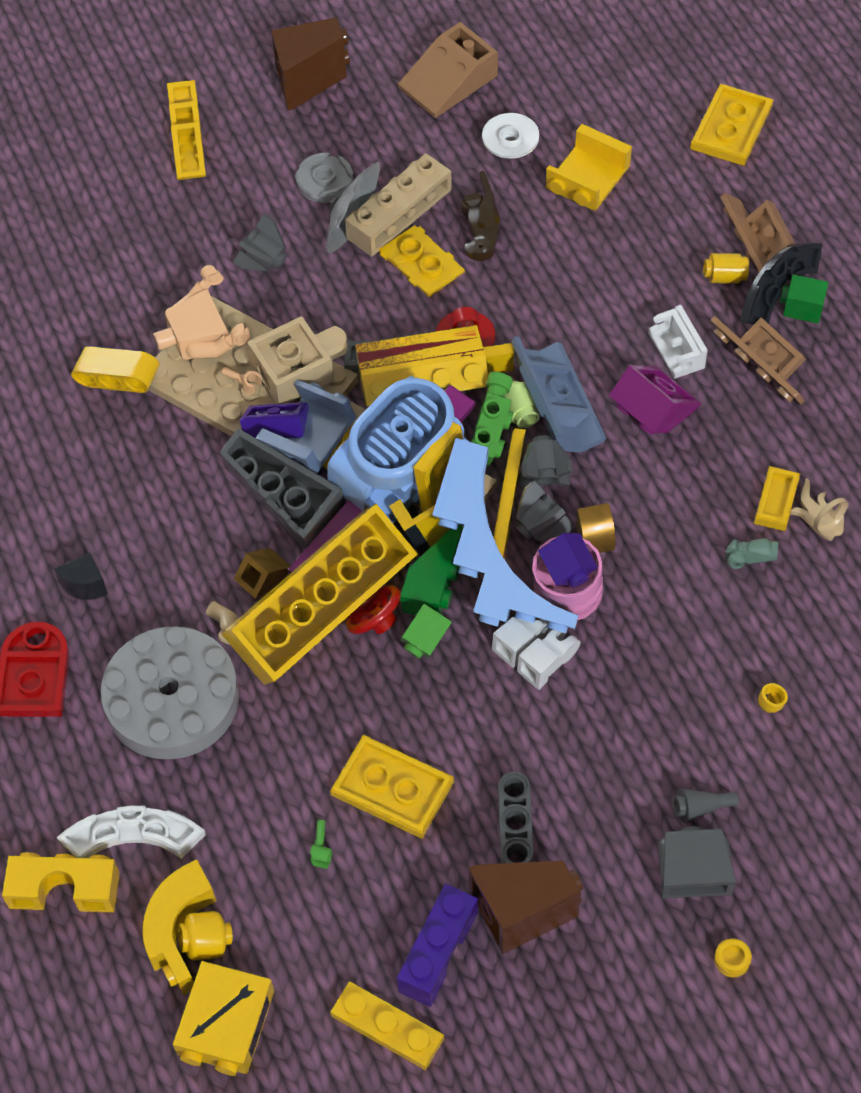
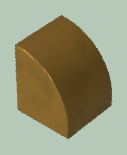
(597, 526)
(261, 572)

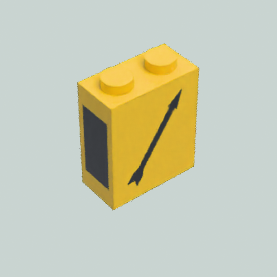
(223, 1018)

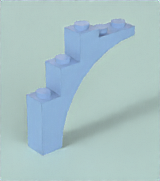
(463, 504)

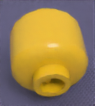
(204, 935)

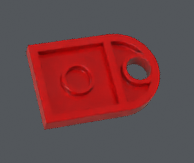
(33, 675)

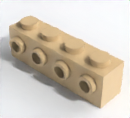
(398, 204)

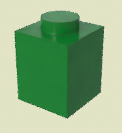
(804, 298)

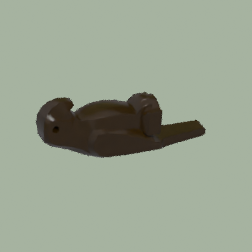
(482, 222)

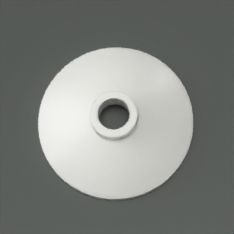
(510, 135)

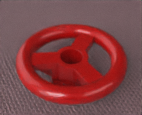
(375, 612)

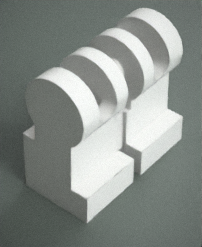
(537, 659)

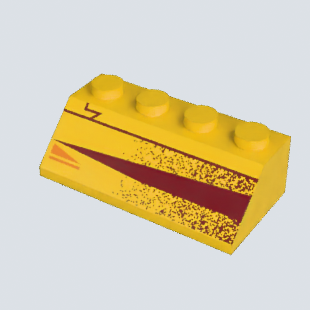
(440, 357)

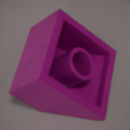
(653, 398)

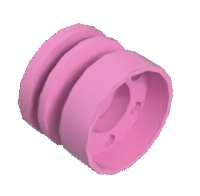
(577, 600)

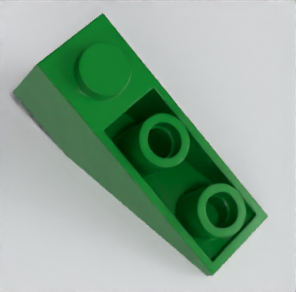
(431, 576)

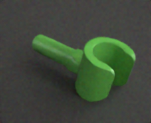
(320, 855)

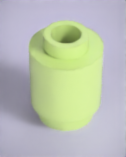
(522, 405)

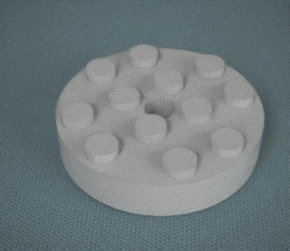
(175, 723)

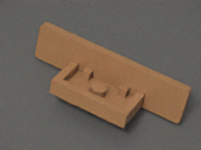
(761, 231)
(769, 351)

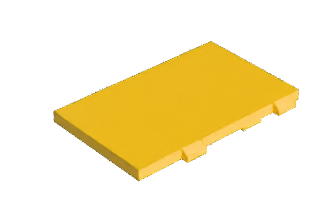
(421, 260)

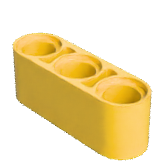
(115, 369)

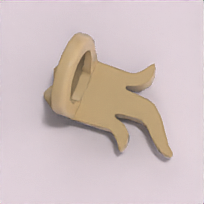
(820, 515)

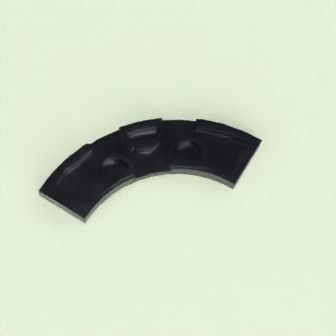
(766, 288)

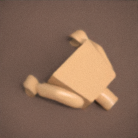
(197, 325)

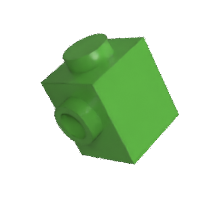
(425, 632)

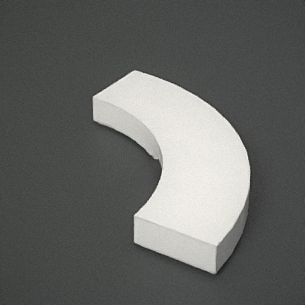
(131, 825)

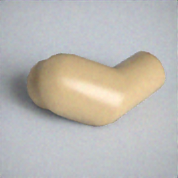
(223, 616)

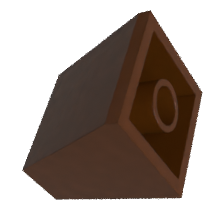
(309, 59)
(524, 899)

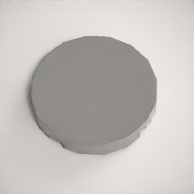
(323, 177)

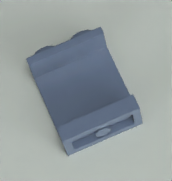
(326, 424)

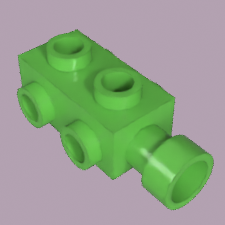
(494, 415)

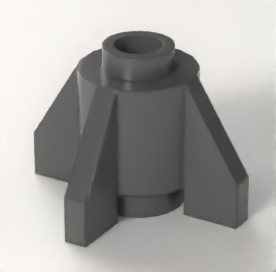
(263, 248)
(545, 463)
(540, 515)

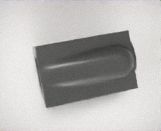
(695, 863)

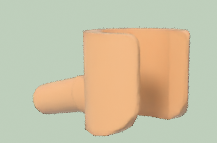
(251, 376)

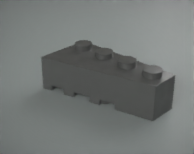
(287, 490)

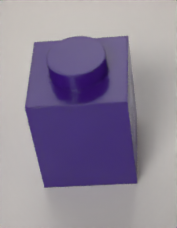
(568, 559)

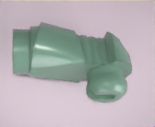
(751, 552)

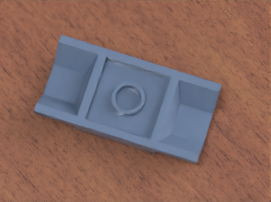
(559, 396)

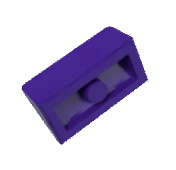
(282, 419)

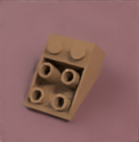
(450, 70)

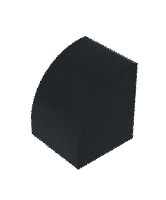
(81, 578)

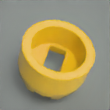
(776, 698)

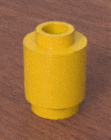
(726, 268)

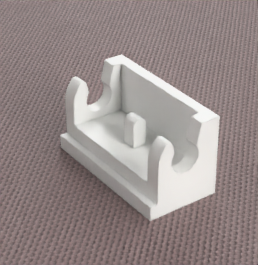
(678, 342)

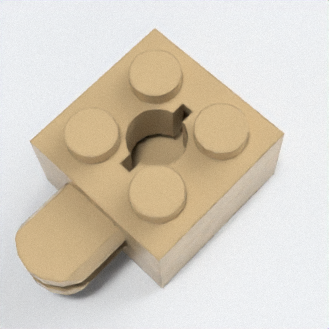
(294, 346)

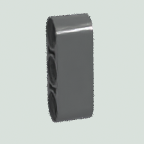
(517, 810)

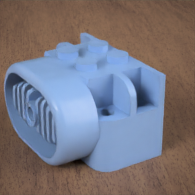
(388, 442)

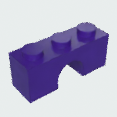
(430, 955)

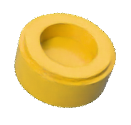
(732, 957)

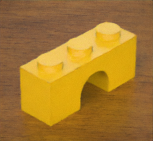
(32, 877)

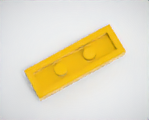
(387, 1025)

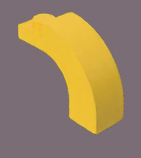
(176, 897)

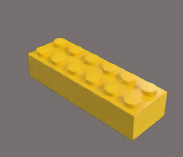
(319, 594)

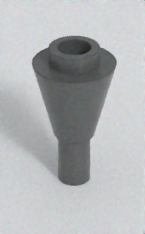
(693, 803)

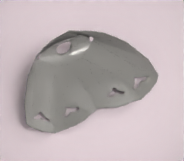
(350, 199)

